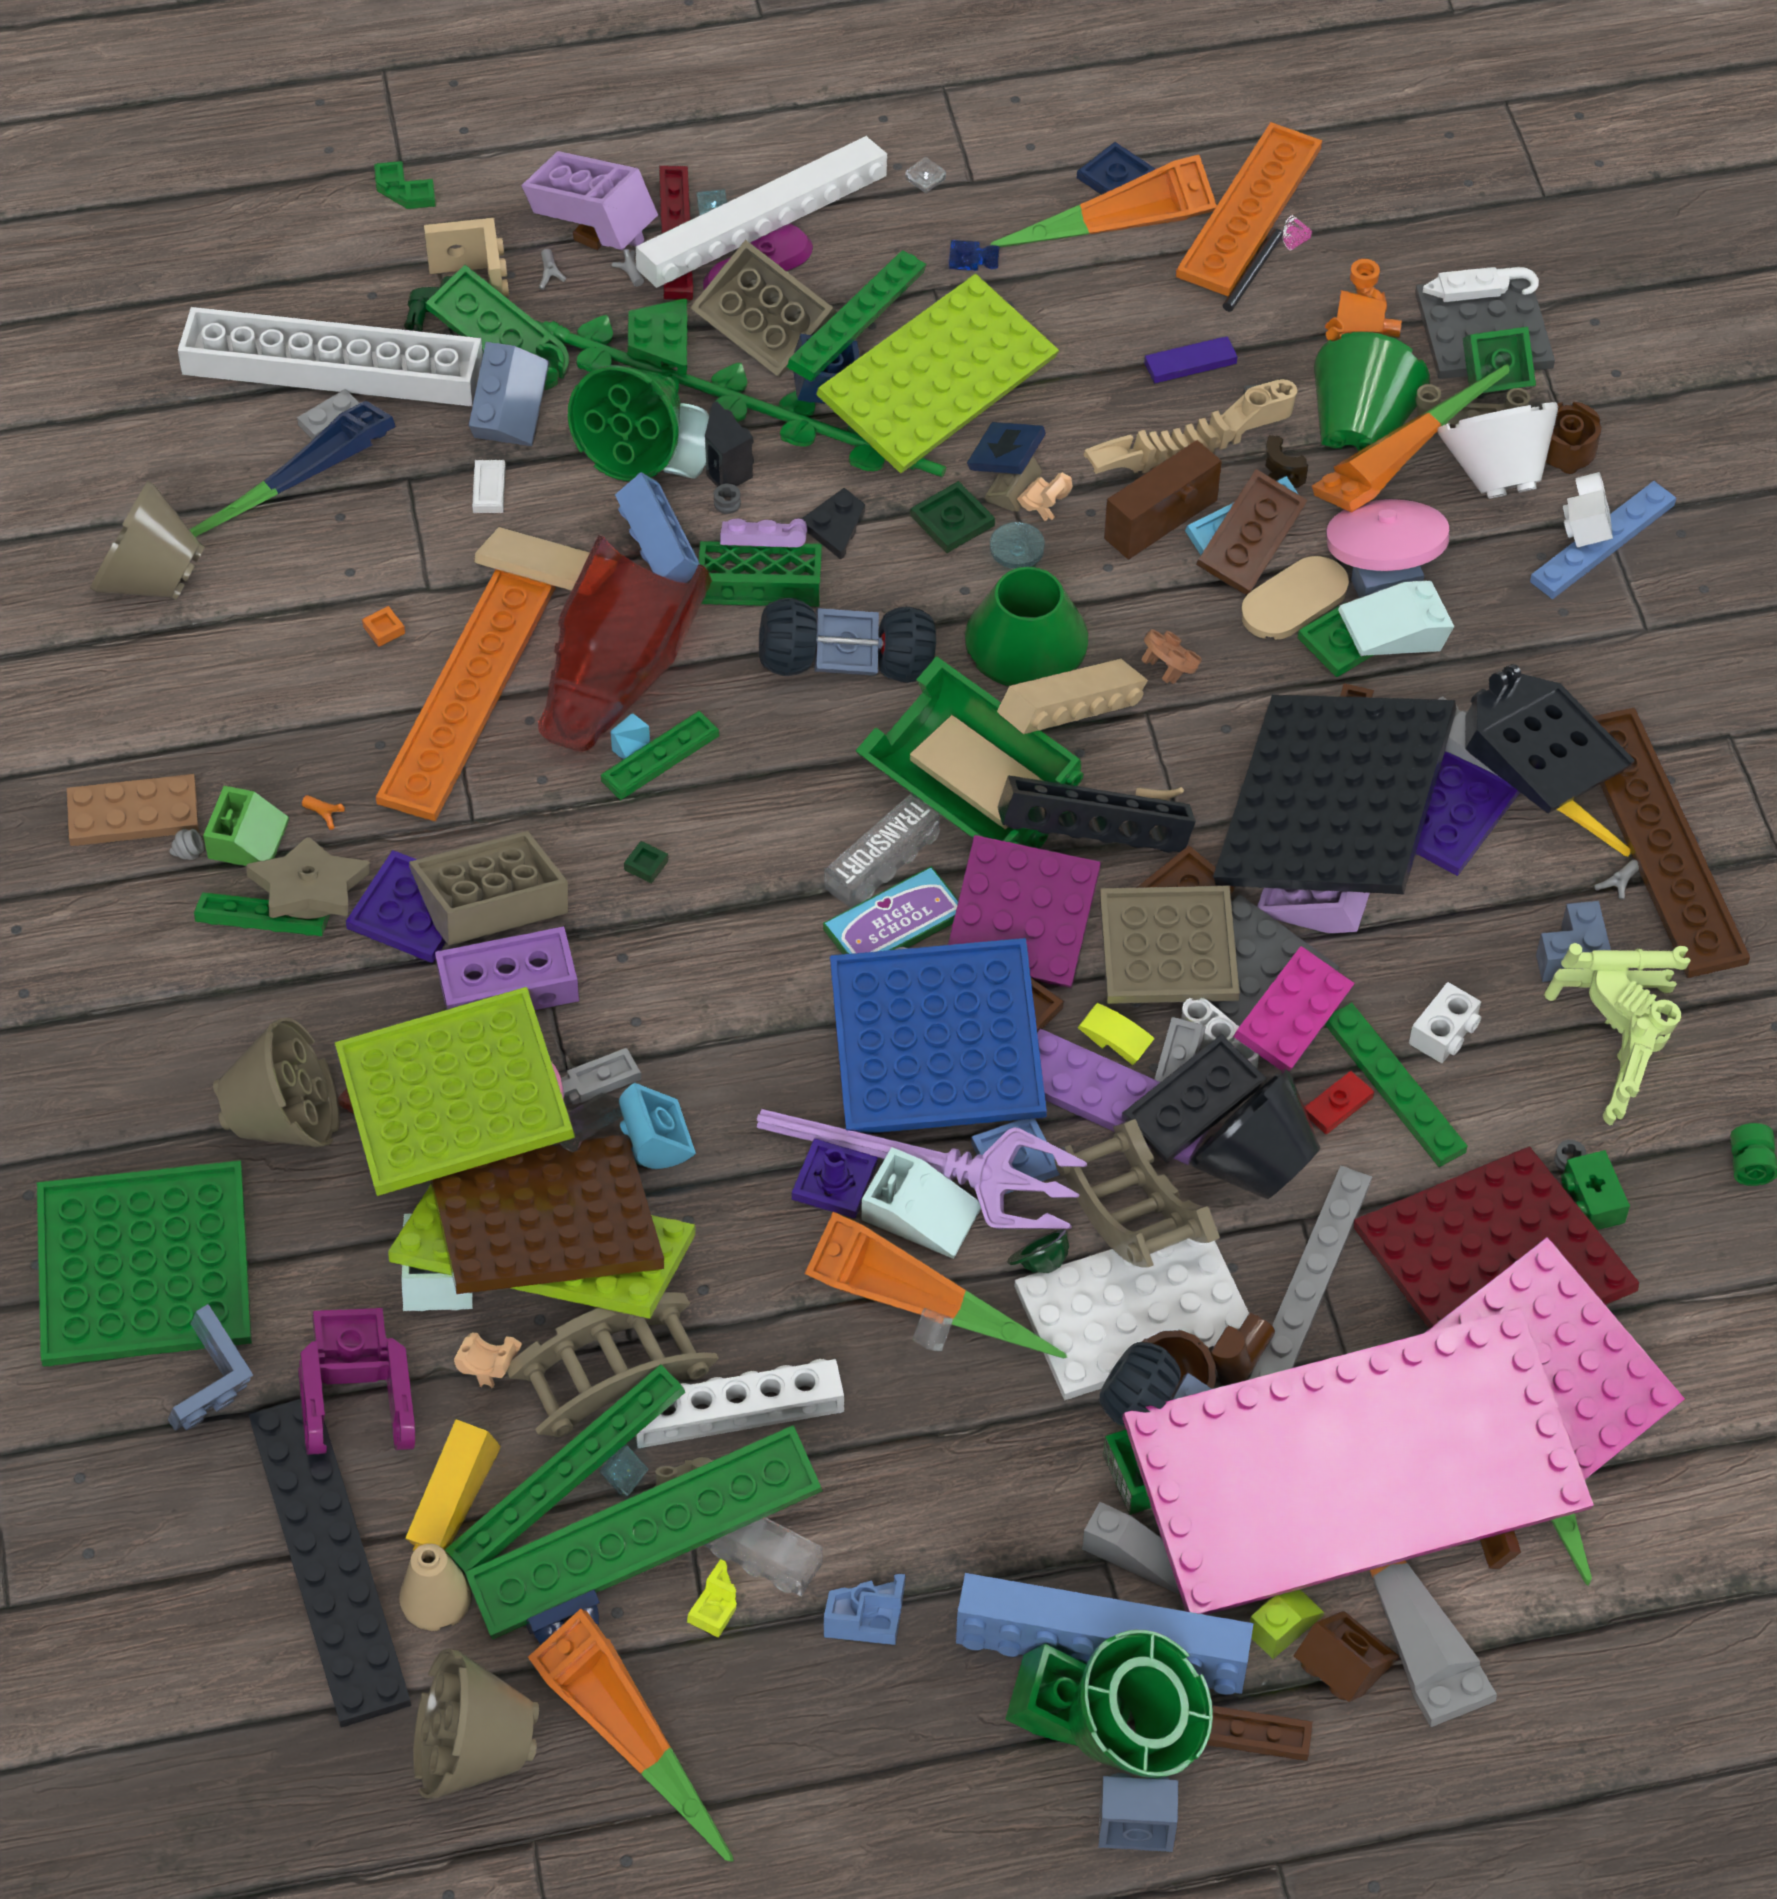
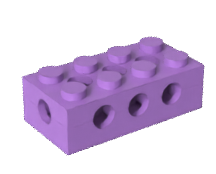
(507, 964)

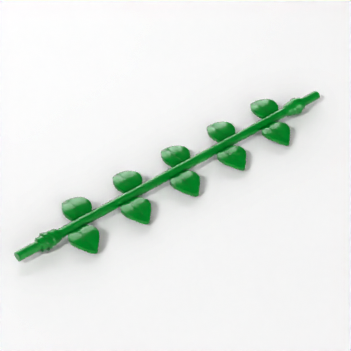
(726, 386)

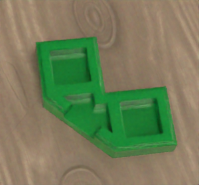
(408, 194)

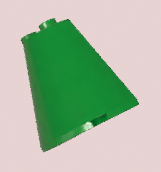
(1365, 388)

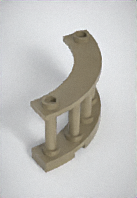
(1182, 1220)
(598, 1326)

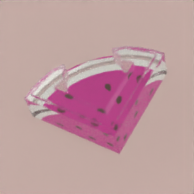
(1295, 233)

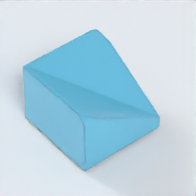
(629, 736)

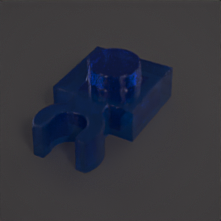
(968, 255)

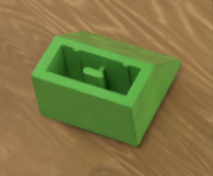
(244, 828)

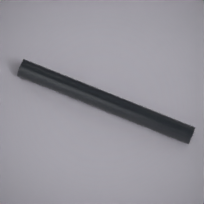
(1252, 270)

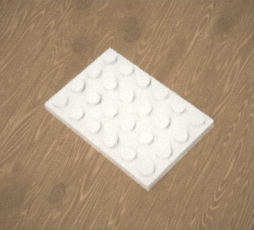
(1107, 1304)

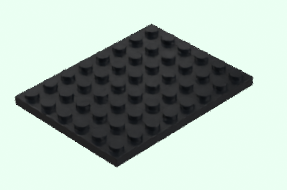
(1336, 794)

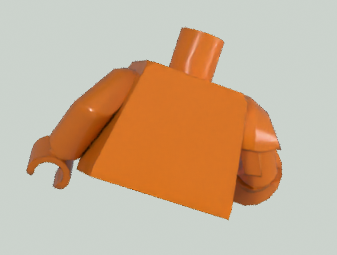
(1365, 309)

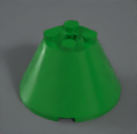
(625, 420)

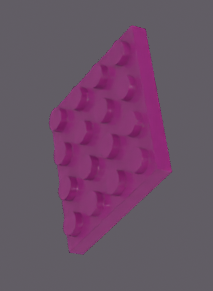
(1027, 895)

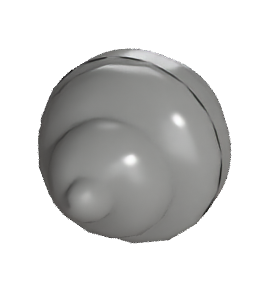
(187, 844)

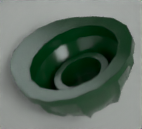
(1044, 1253)

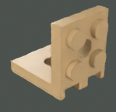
(477, 251)

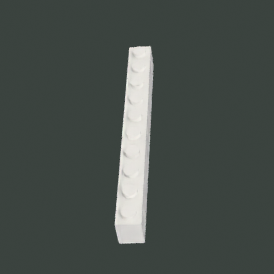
(760, 211)

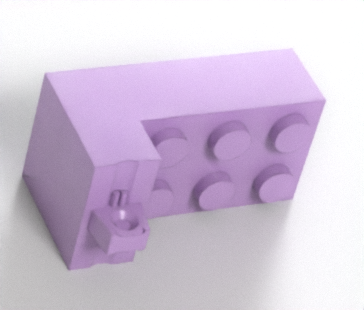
(594, 195)

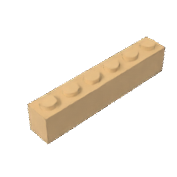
(1072, 696)

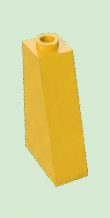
(453, 1485)

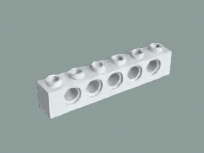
(755, 1409)

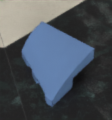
(865, 1612)

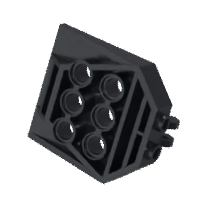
(1540, 739)

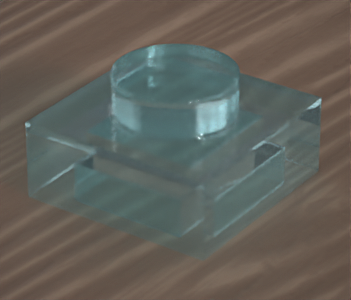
(710, 200)
(624, 1470)

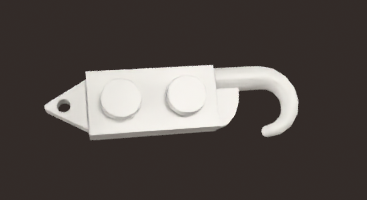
(1478, 283)

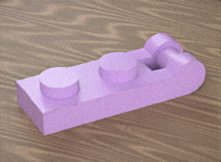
(763, 533)

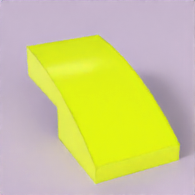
(1117, 1031)

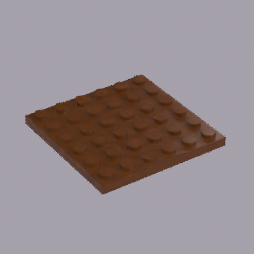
(547, 1217)

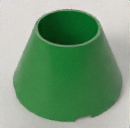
(1022, 648)
(1165, 1698)

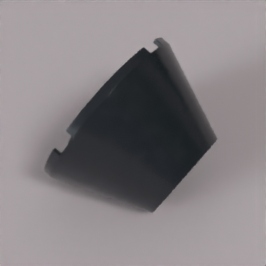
(1262, 1140)

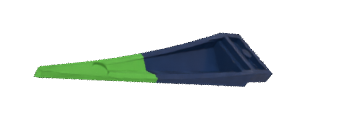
(341, 439)

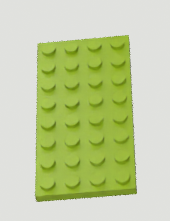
(937, 373)
(636, 1293)

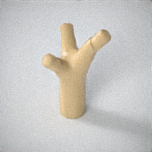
(1159, 794)

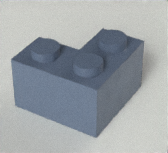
(1580, 925)

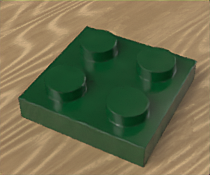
(952, 517)

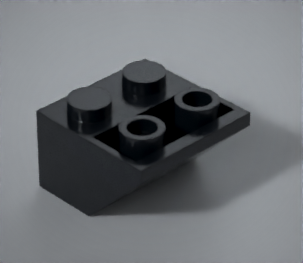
(727, 448)

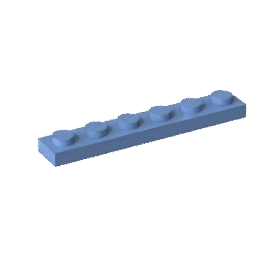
(1625, 522)

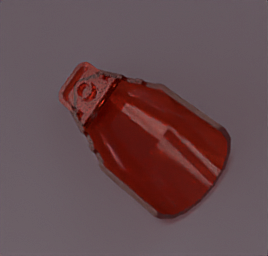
(614, 643)

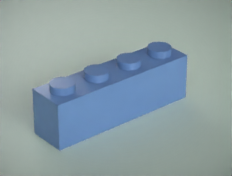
(657, 529)

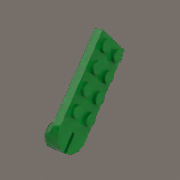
(480, 311)

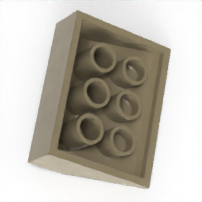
(761, 307)
(490, 887)

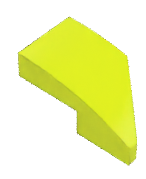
(716, 1602)

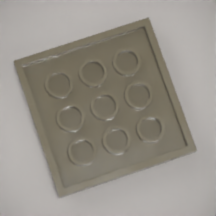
(1168, 944)

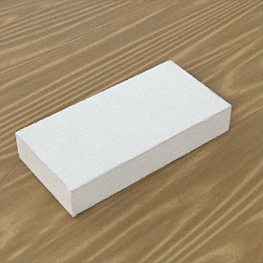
(489, 486)

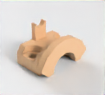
(1041, 494)
(485, 1359)

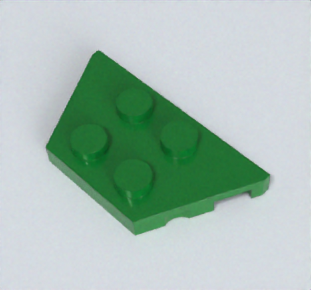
(659, 334)

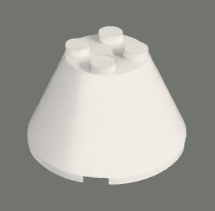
(1503, 447)

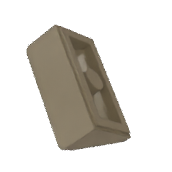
(1009, 486)

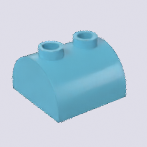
(655, 1128)

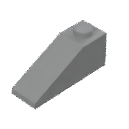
(1128, 1545)

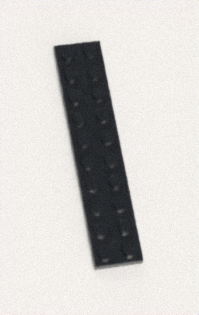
(330, 1568)

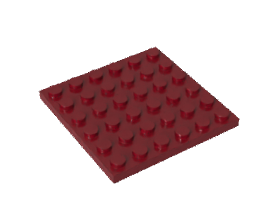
(1477, 1225)

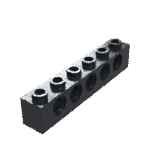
(1173, 819)

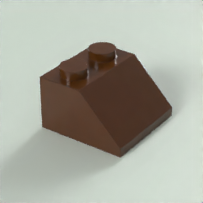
(1344, 1656)

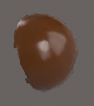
(1189, 1353)

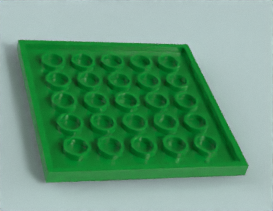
(137, 1258)

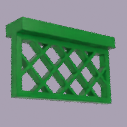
(761, 586)

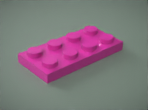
(1293, 1010)

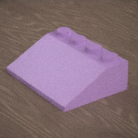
(1315, 908)

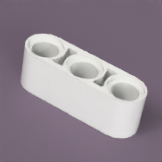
(1216, 1024)

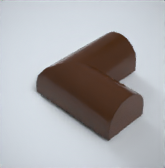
(1241, 1349)

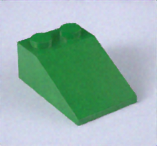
(1045, 1693)

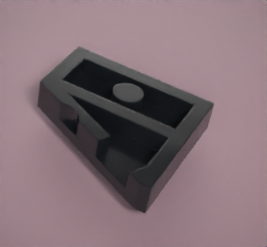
(836, 521)

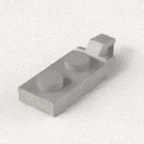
(600, 1077)

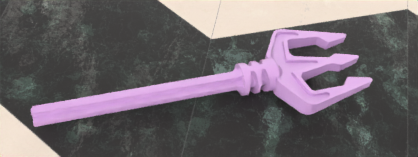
(987, 1173)

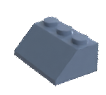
(508, 395)

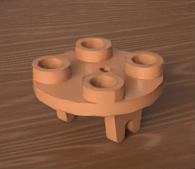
(1168, 649)

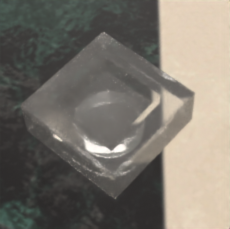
(925, 175)

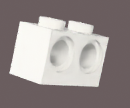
(1441, 1020)

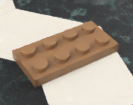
(132, 809)

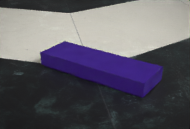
(1190, 359)

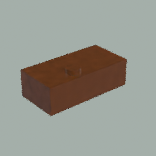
(1162, 499)

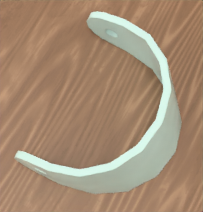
(690, 451)

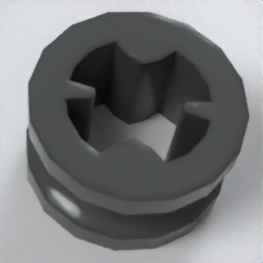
(727, 490)
(1565, 1147)

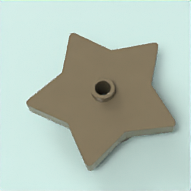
(308, 881)

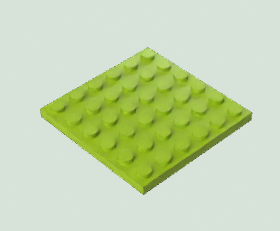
(453, 1091)

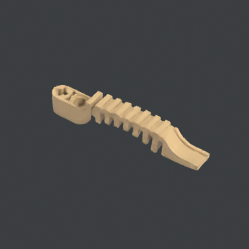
(1255, 408)

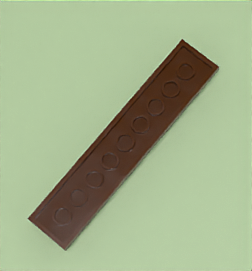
(1669, 854)

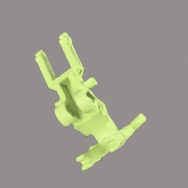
(1626, 1006)

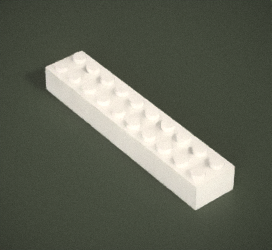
(330, 356)

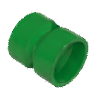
(1753, 1154)

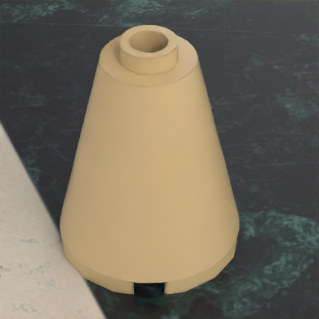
(434, 1589)

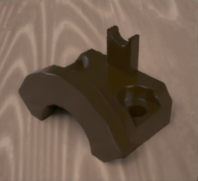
(1281, 465)

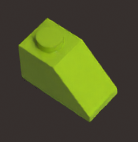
(1283, 1621)

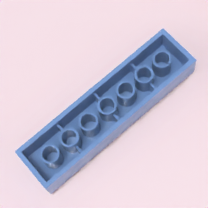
(1024, 1616)

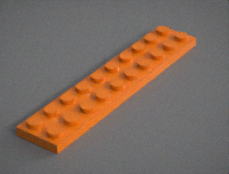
(464, 695)

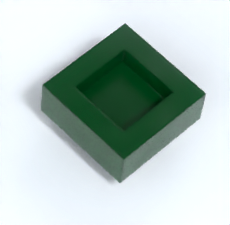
(646, 862)

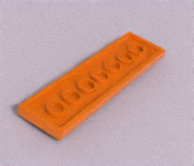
(1249, 209)

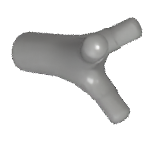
(629, 267)
(550, 268)
(1620, 878)

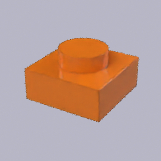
(383, 626)

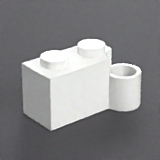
(1588, 513)

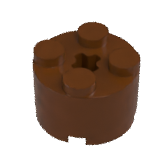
(1574, 437)

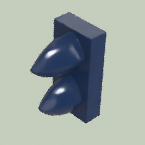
(549, 1621)

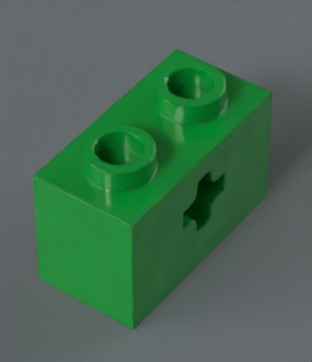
(1596, 1189)

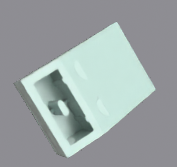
(919, 1204)

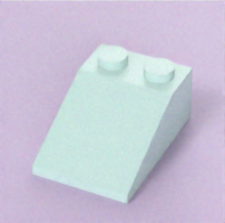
(1398, 620)
(430, 1290)

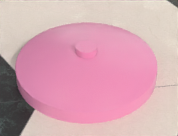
(1388, 535)

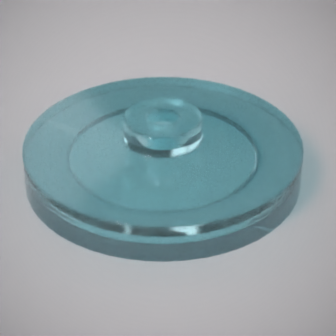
(1017, 545)

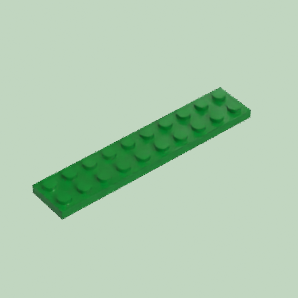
(644, 1531)

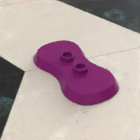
(785, 246)

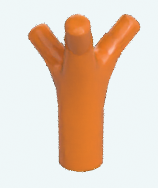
(322, 808)

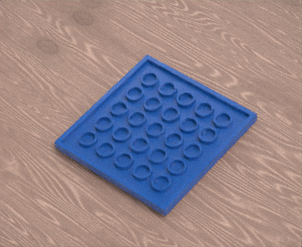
(937, 1036)

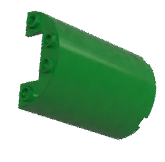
(951, 693)

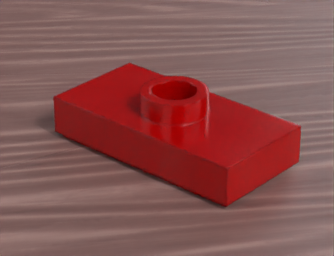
(1338, 1102)

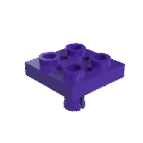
(838, 1171)

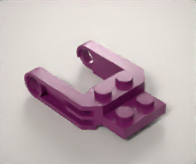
(353, 1349)

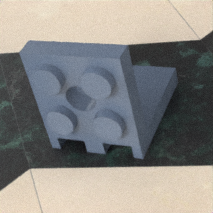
(229, 1362)

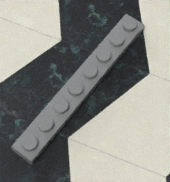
(1314, 1271)

